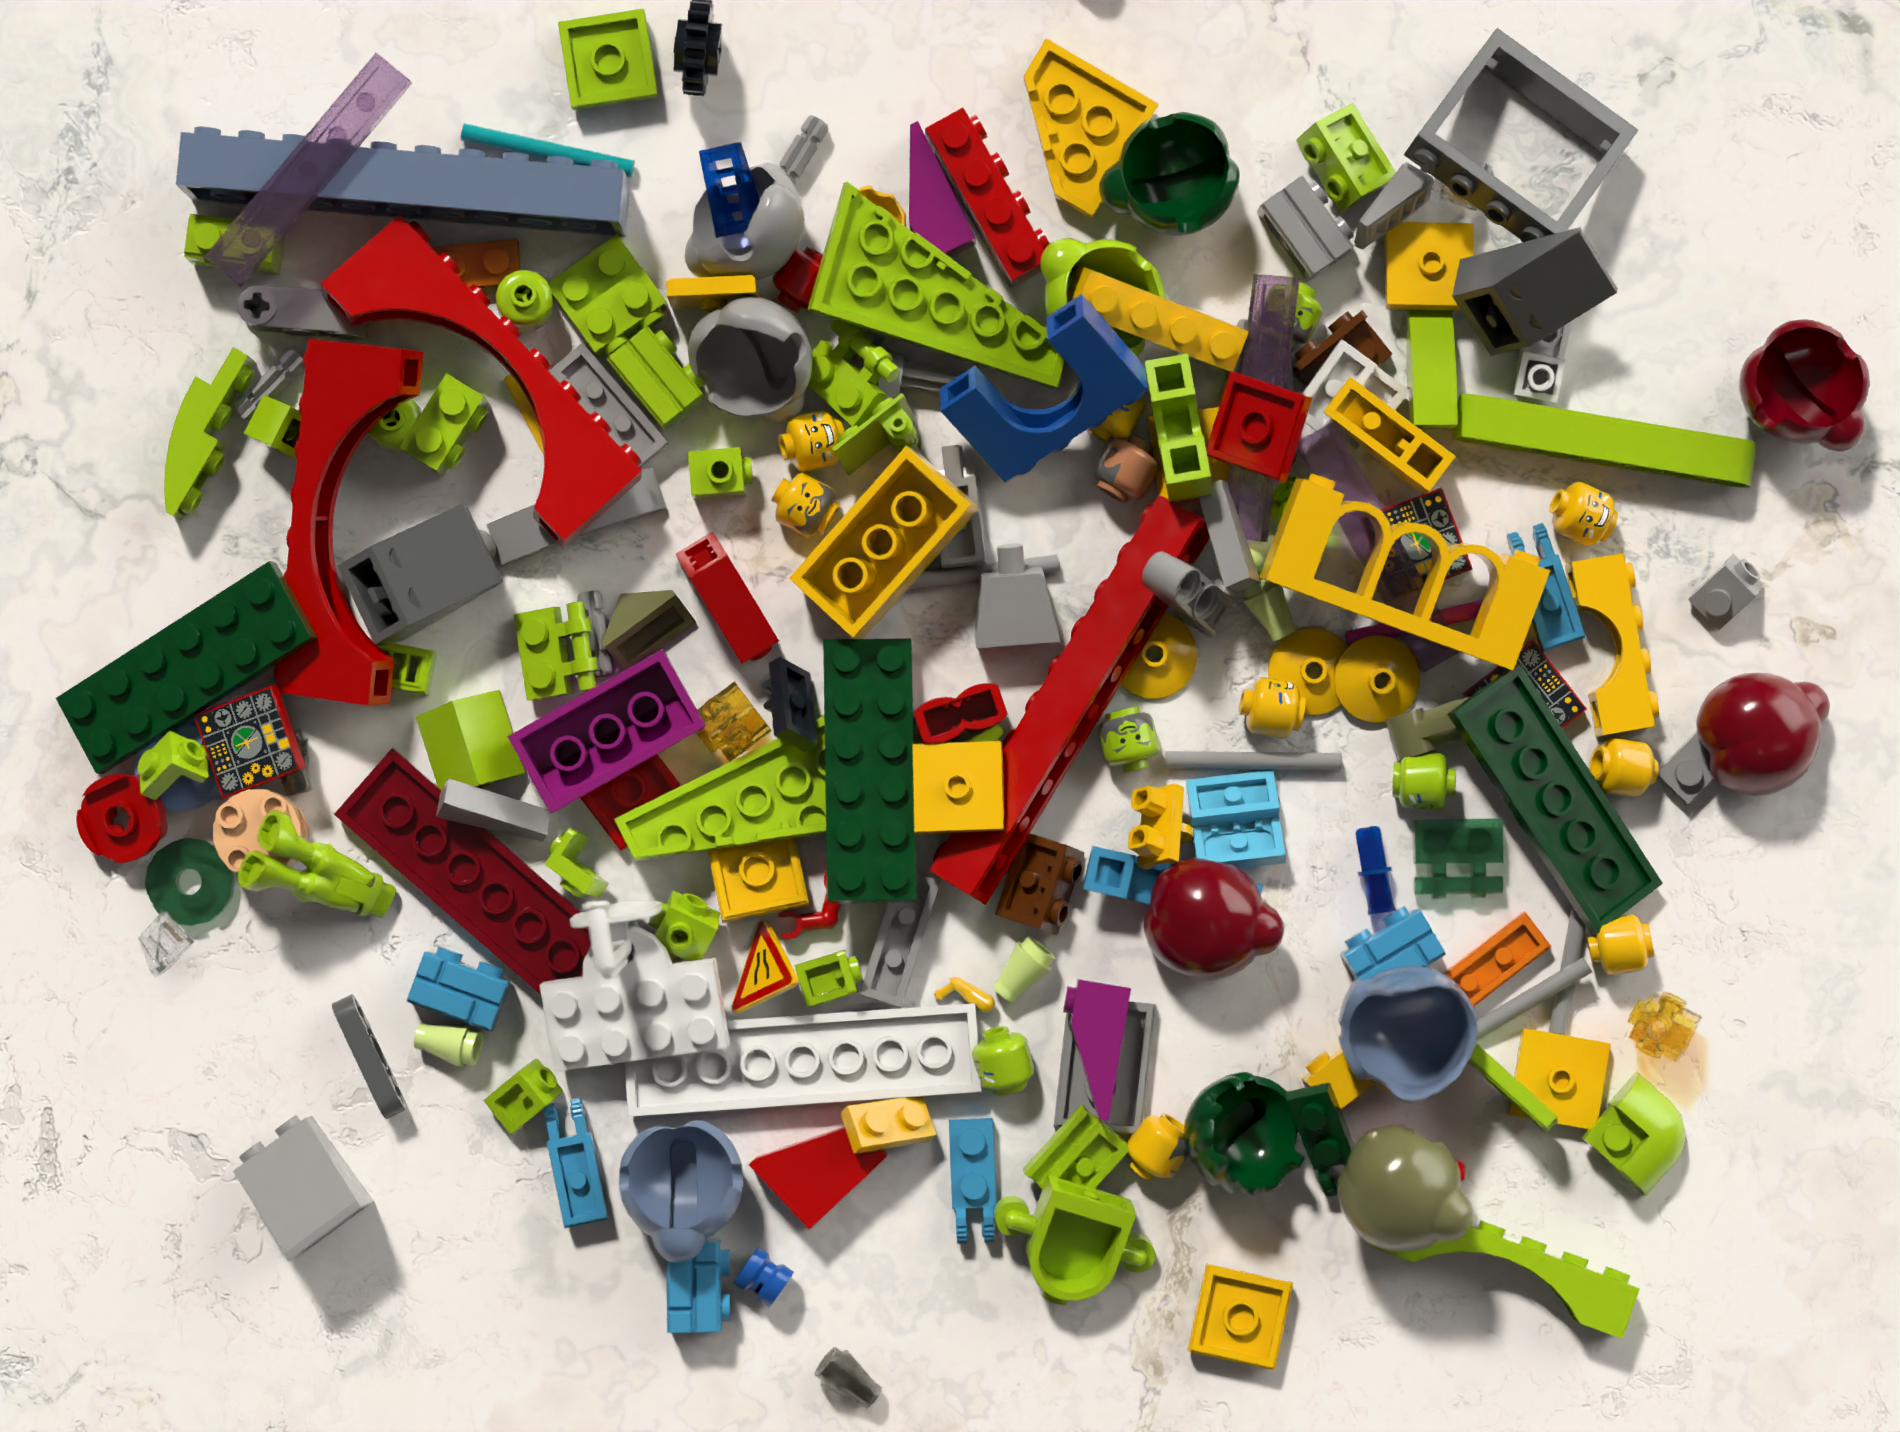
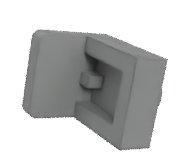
(1727, 591)

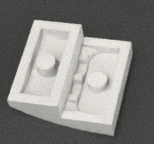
(1338, 367)

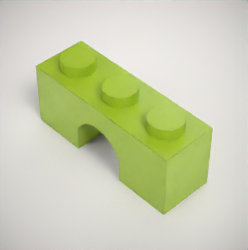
(1178, 427)

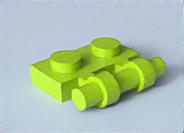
(841, 382)
(545, 653)

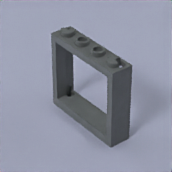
(1553, 95)

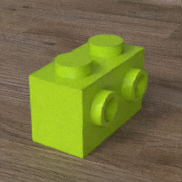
(445, 425)

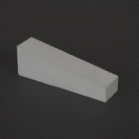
(1229, 539)
(492, 811)

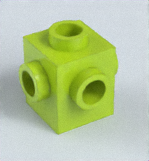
(685, 926)

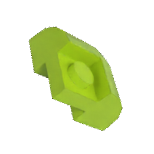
(1639, 1133)

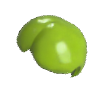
(1106, 257)

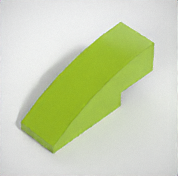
(1431, 369)

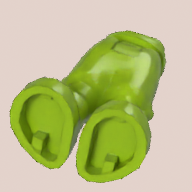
(329, 877)

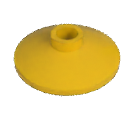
(1295, 653)
(1175, 668)
(1356, 675)

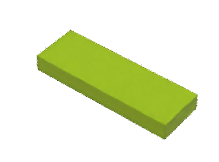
(1512, 1089)

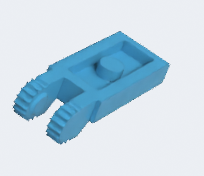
(1556, 615)
(575, 1169)
(972, 1173)

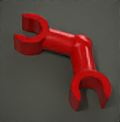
(825, 919)

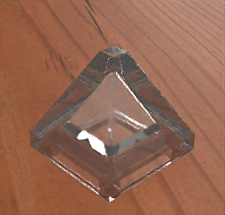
(163, 943)

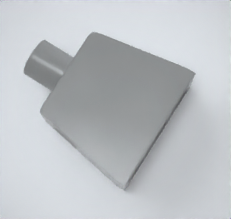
(1014, 603)

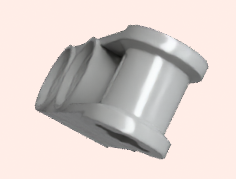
(296, 313)
(1186, 592)

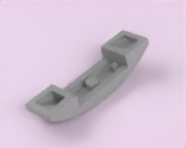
(521, 536)

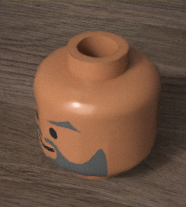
(1126, 469)

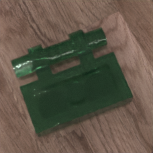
(1458, 842)

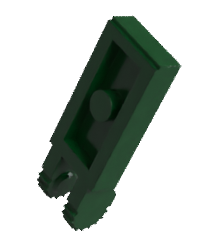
(1321, 1131)

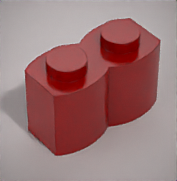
(972, 710)

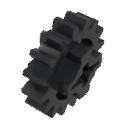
(697, 47)

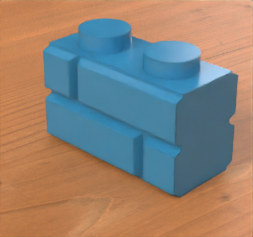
(1402, 942)
(459, 989)
(695, 1291)

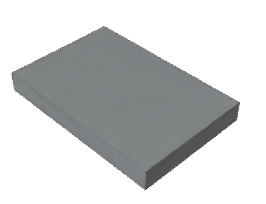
(1131, 1076)

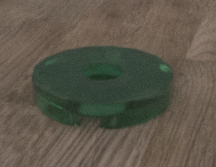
(164, 875)

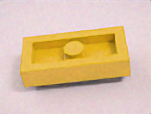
(887, 1124)

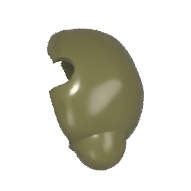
(1403, 1191)

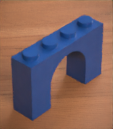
(1017, 437)

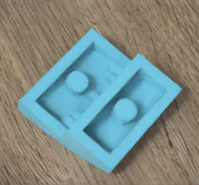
(1236, 819)

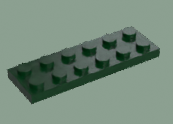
(186, 667)
(869, 771)
(1555, 798)

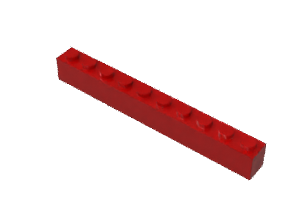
(1073, 698)

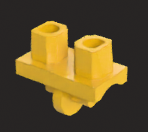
(1161, 825)

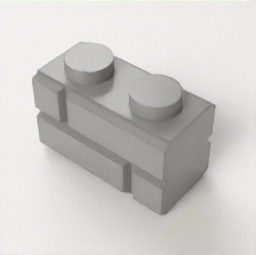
(1306, 227)

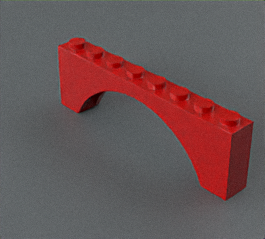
(407, 280)
(341, 401)

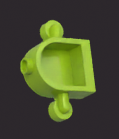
(1075, 1238)

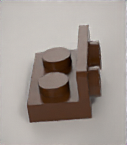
(1348, 328)
(1041, 884)

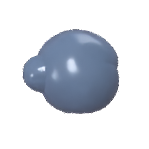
(681, 1185)

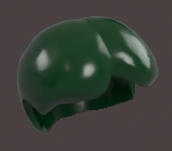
(1173, 175)

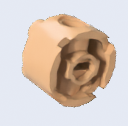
(239, 820)

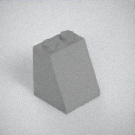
(300, 1185)

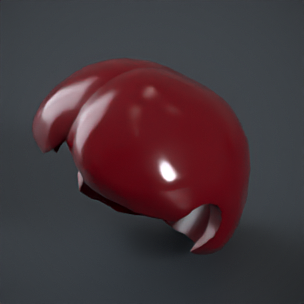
(1806, 386)
(1761, 731)
(1209, 920)

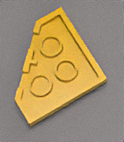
(1080, 122)

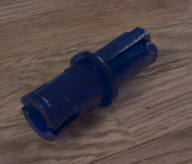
(1374, 870)

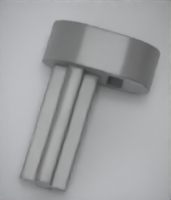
(917, 377)

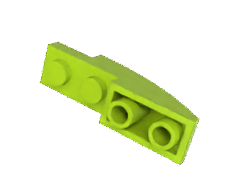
(191, 448)

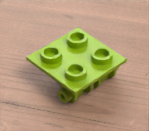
(890, 424)

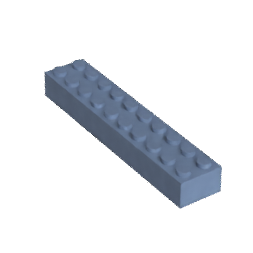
(418, 183)

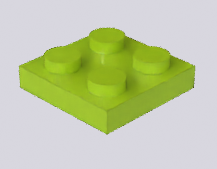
(608, 59)

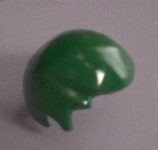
(1242, 1134)

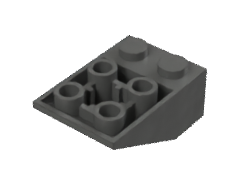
(1530, 289)
(420, 575)

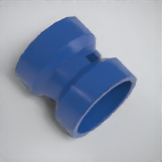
(763, 1277)

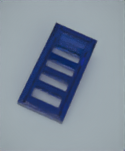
(717, 195)

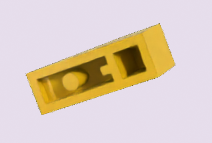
(1389, 436)

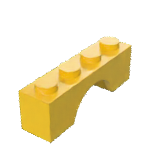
(1159, 319)
(1603, 589)

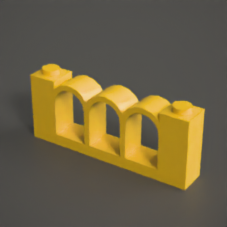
(1505, 611)

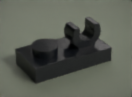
(791, 704)

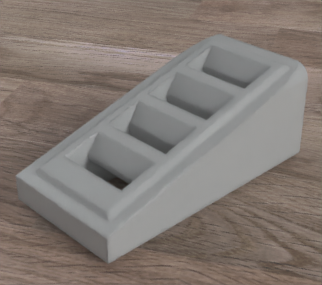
(1398, 200)

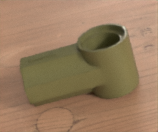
(1422, 730)

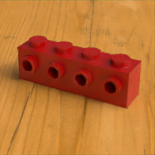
(986, 196)

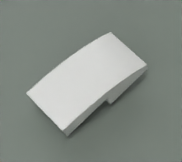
(1542, 366)

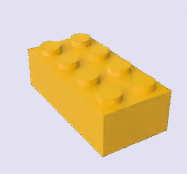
(884, 543)

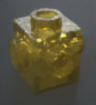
(731, 723)
(1678, 1022)

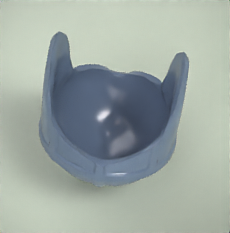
(1407, 1031)

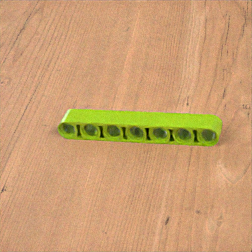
(1605, 440)

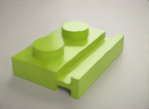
(1078, 1152)

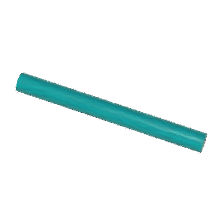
(538, 147)

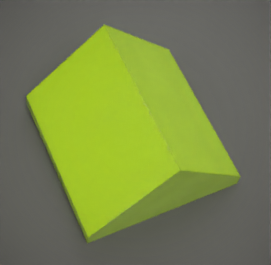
(470, 741)

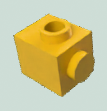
(1335, 1071)

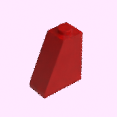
(727, 598)
(815, 1173)

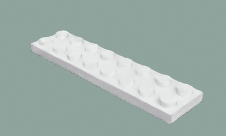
(815, 1062)

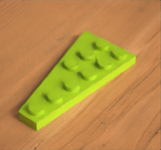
(910, 290)
(751, 800)

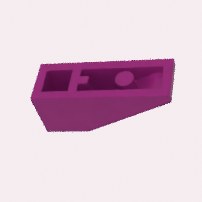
(932, 204)
(1098, 1029)

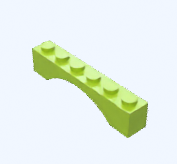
(1589, 1296)

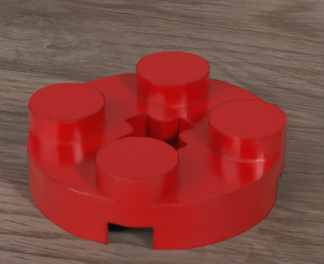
(113, 841)

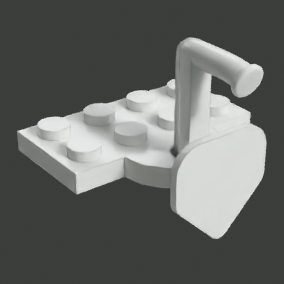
(631, 1006)

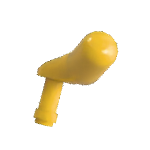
(969, 992)

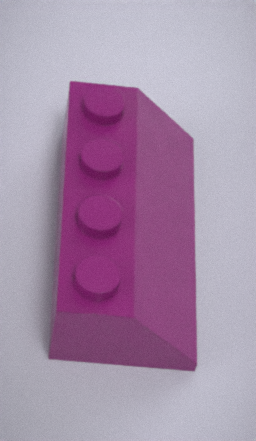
(607, 731)

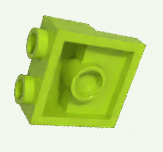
(608, 296)

